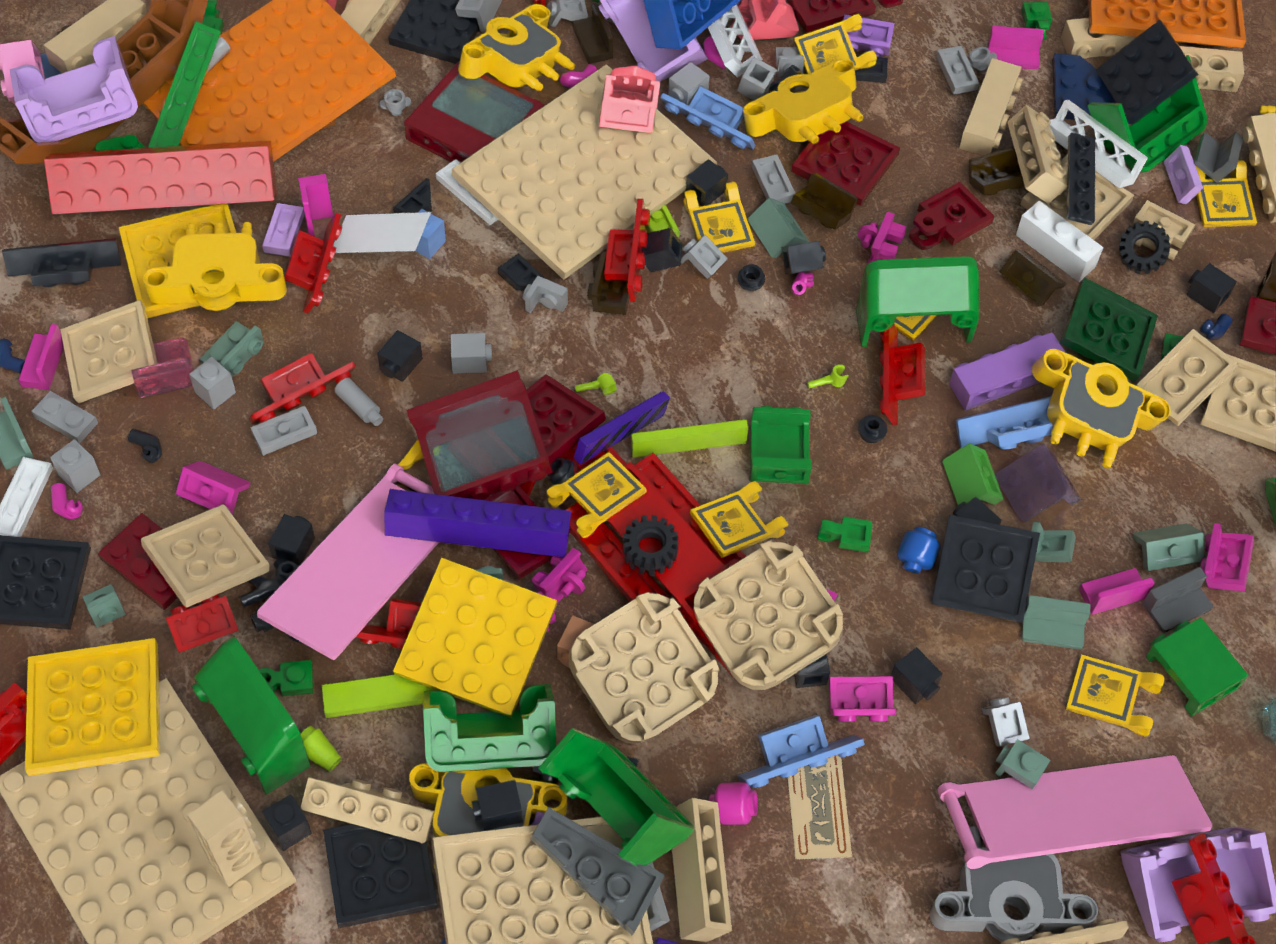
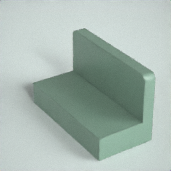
(776, 227)
(12, 441)
(1170, 546)
(1055, 622)

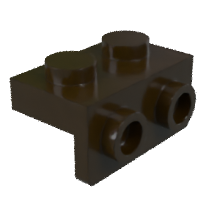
(995, 172)
(825, 202)
(607, 295)

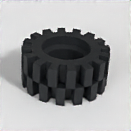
(1148, 231)
(655, 530)

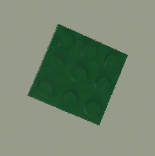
(1109, 328)

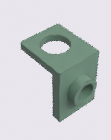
(105, 608)

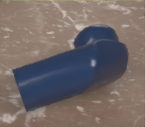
(1216, 330)
(8, 361)

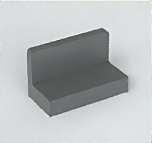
(1218, 159)
(1178, 600)

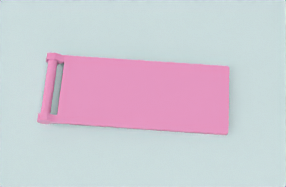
(348, 574)
(1076, 810)

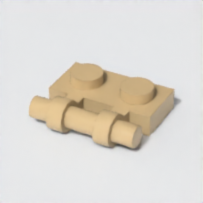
(1174, 226)

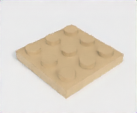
(1108, 203)
(106, 349)
(1245, 405)
(205, 555)

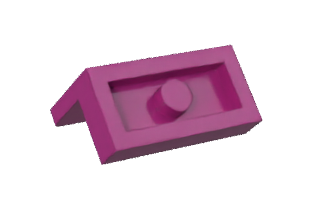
(1016, 45)
(315, 199)
(42, 360)
(210, 486)
(1115, 590)

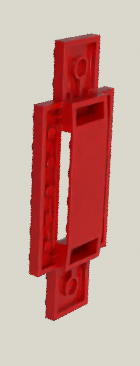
(666, 500)

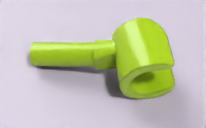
(834, 378)
(604, 381)

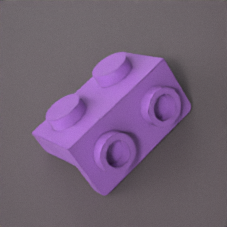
(873, 36)

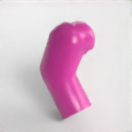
(712, 52)
(572, 78)
(800, 283)
(62, 505)

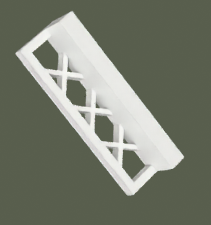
(725, 38)
(1105, 164)

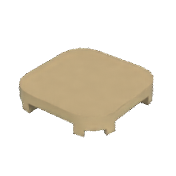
(768, 616)
(643, 668)

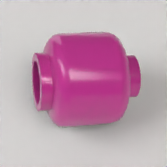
(735, 803)

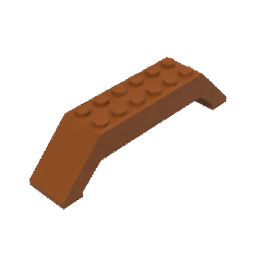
(151, 58)

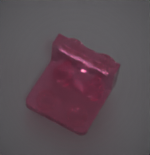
(170, 372)

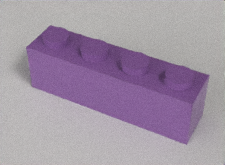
(1000, 372)

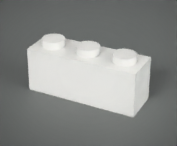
(1059, 241)

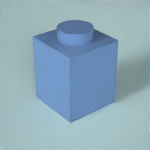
(432, 236)

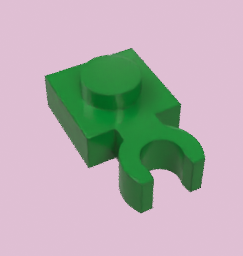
(293, 678)

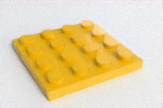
(153, 243)
(475, 637)
(92, 707)

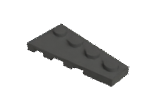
(598, 869)

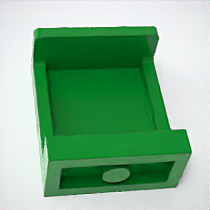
(780, 445)
(1198, 664)

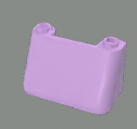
(636, 31)
(75, 99)
(1240, 854)

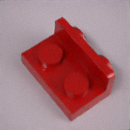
(201, 623)

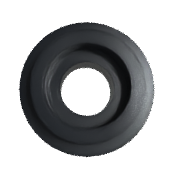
(751, 272)
(872, 435)
(562, 470)

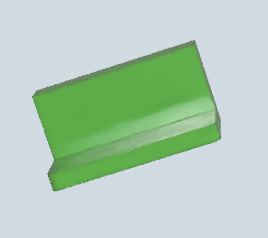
(972, 475)

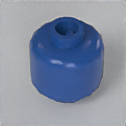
(918, 550)

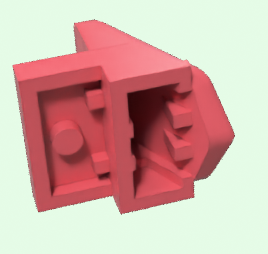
(768, 19)
(629, 99)

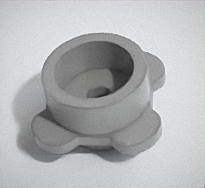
(981, 58)
(395, 101)

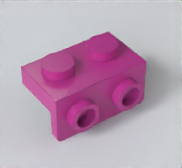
(1227, 559)
(861, 697)

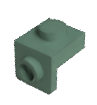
(1054, 544)
(1022, 763)

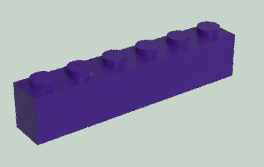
(477, 523)

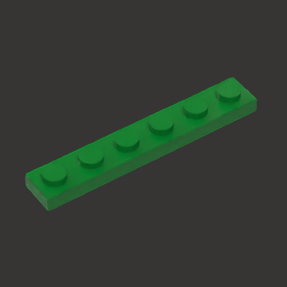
(185, 86)

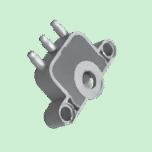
(1026, 883)

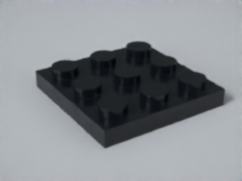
(433, 29)
(1146, 71)
(985, 568)
(40, 581)
(377, 875)

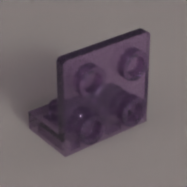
(1036, 483)

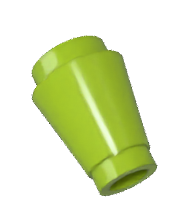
(320, 749)

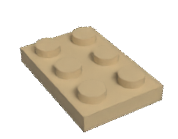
(1188, 375)

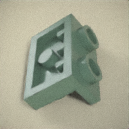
(235, 347)

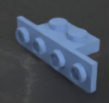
(714, 112)
(1007, 425)
(795, 747)

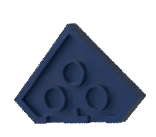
(1079, 82)

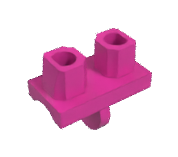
(877, 238)
(564, 577)

